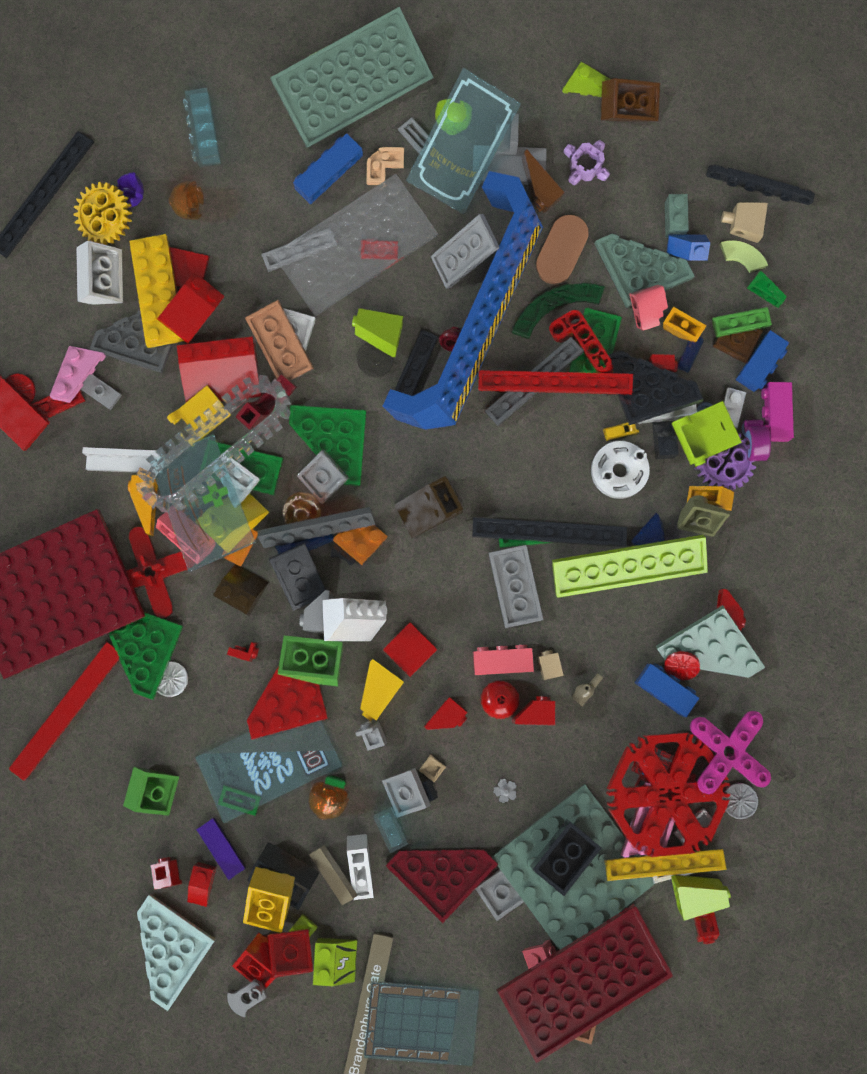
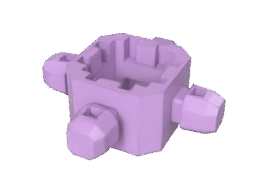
(596, 153)

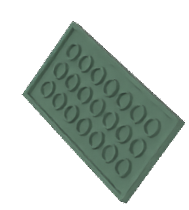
(352, 77)

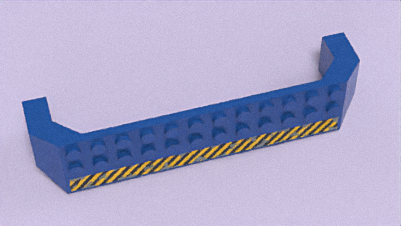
(444, 401)

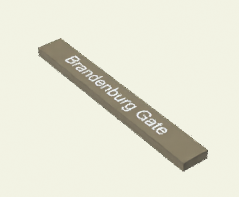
(375, 971)

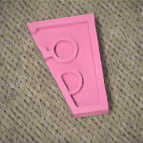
(73, 372)

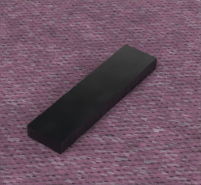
(416, 363)

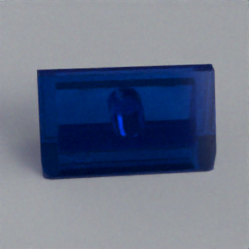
(690, 354)

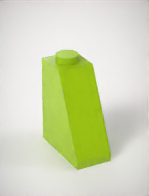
(379, 329)
(699, 895)

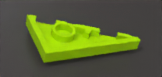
(585, 81)

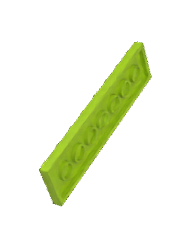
(630, 566)

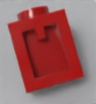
(240, 652)
(707, 928)

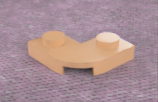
(384, 158)

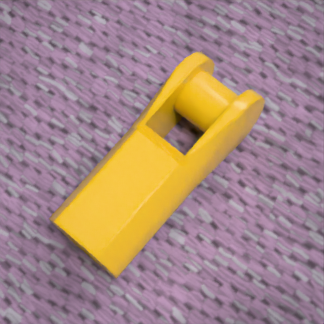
(618, 431)

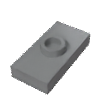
(100, 391)

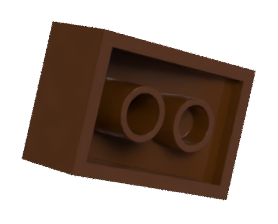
(630, 100)
(542, 187)

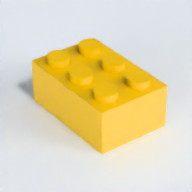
(268, 899)

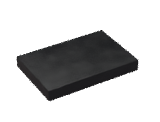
(298, 576)

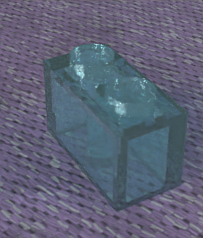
(390, 829)

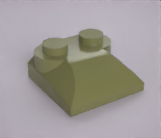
(701, 517)

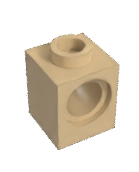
(550, 665)

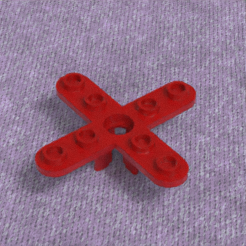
(163, 568)

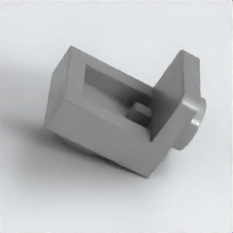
(372, 735)

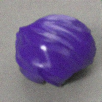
(132, 188)

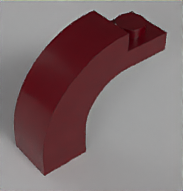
(257, 411)

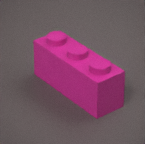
(778, 410)

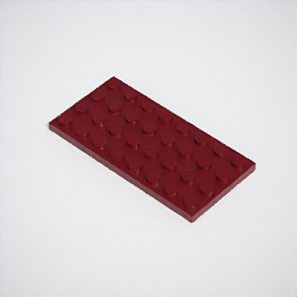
(584, 983)

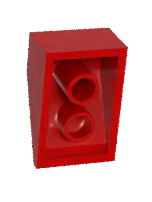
(190, 307)

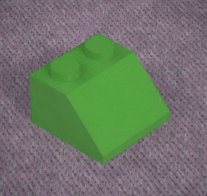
(150, 791)

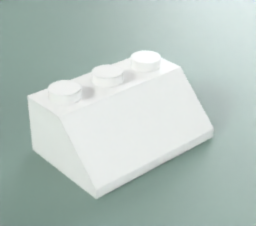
(99, 274)

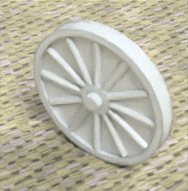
(174, 680)

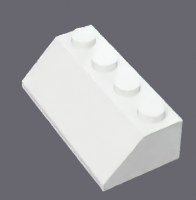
(352, 619)

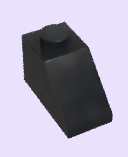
(665, 440)

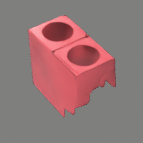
(648, 306)

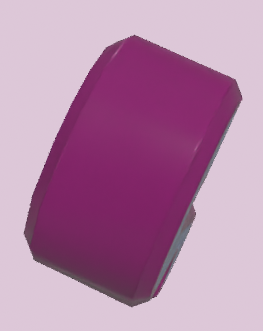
(759, 439)

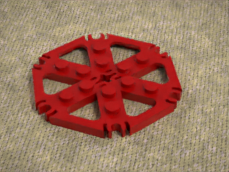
(650, 795)

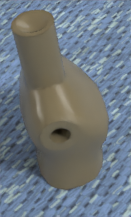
(586, 691)

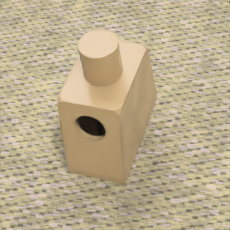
(747, 220)

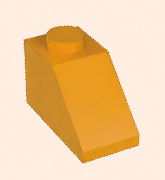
(683, 325)
(716, 495)

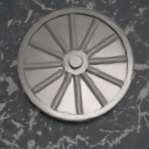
(742, 801)

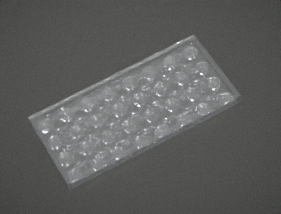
(355, 245)

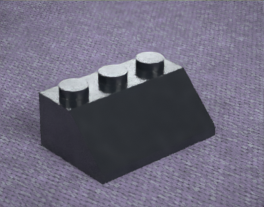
(282, 862)

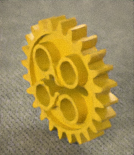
(102, 213)

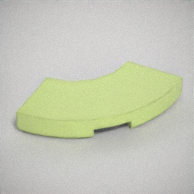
(743, 253)

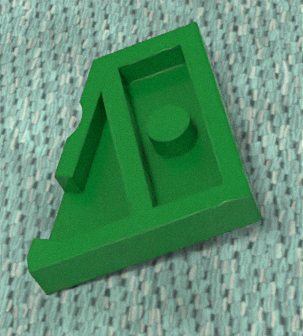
(766, 289)

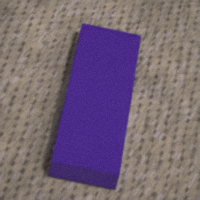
(221, 848)

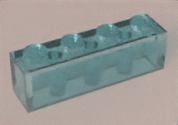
(202, 127)

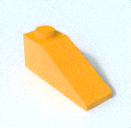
(144, 510)

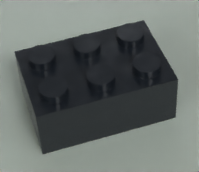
(565, 857)

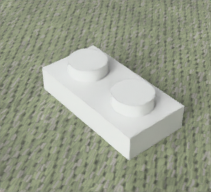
(734, 402)

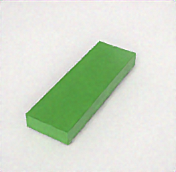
(741, 322)

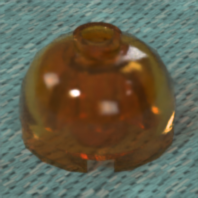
(186, 196)
(301, 507)
(327, 802)

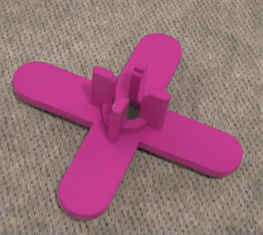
(740, 760)

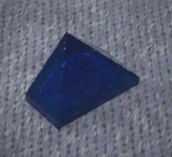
(651, 532)

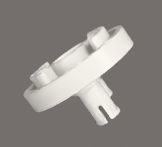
(633, 460)

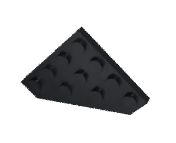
(654, 389)

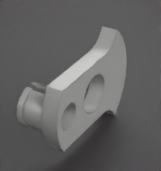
(256, 993)

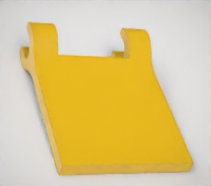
(195, 408)

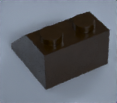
(241, 589)

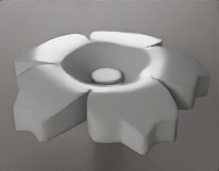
(505, 790)

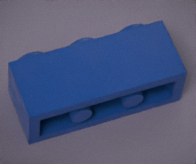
(763, 361)
(667, 689)

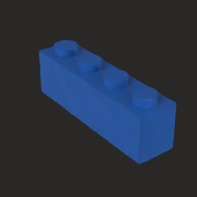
(328, 168)

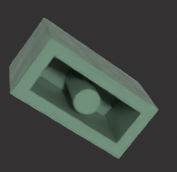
(676, 214)

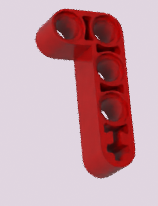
(586, 344)

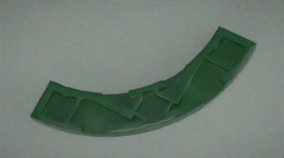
(553, 299)

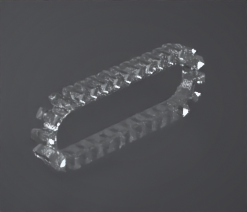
(265, 386)

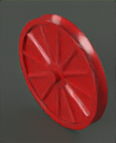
(23, 385)
(682, 665)

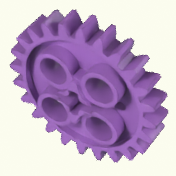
(739, 469)

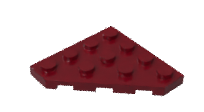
(442, 876)

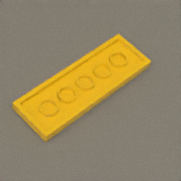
(154, 286)

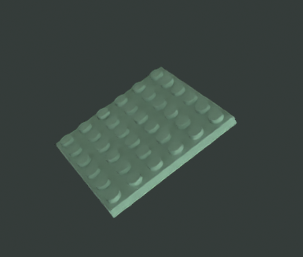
(591, 897)

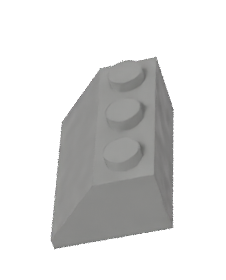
(313, 614)

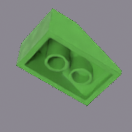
(311, 660)

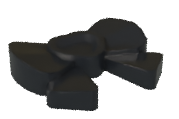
(337, 551)

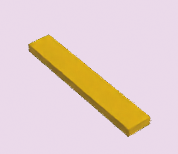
(664, 865)

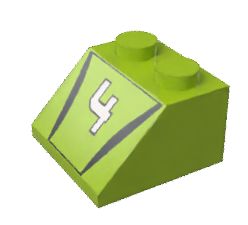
(334, 961)

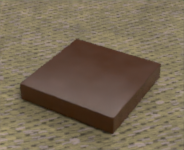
(739, 344)

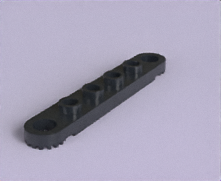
(766, 186)

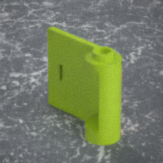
(706, 433)

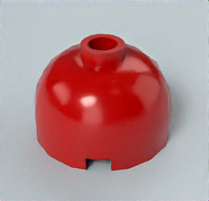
(492, 706)

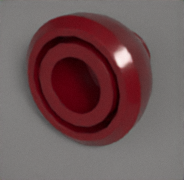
(449, 338)

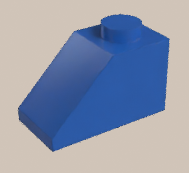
(689, 246)

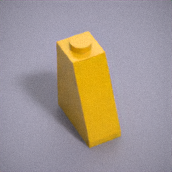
(379, 690)

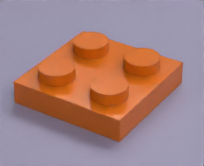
(360, 542)

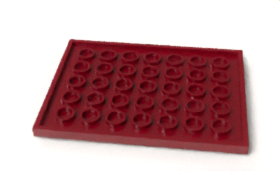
(62, 593)

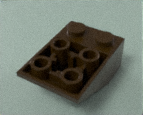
(429, 507)

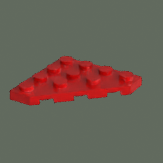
(285, 706)

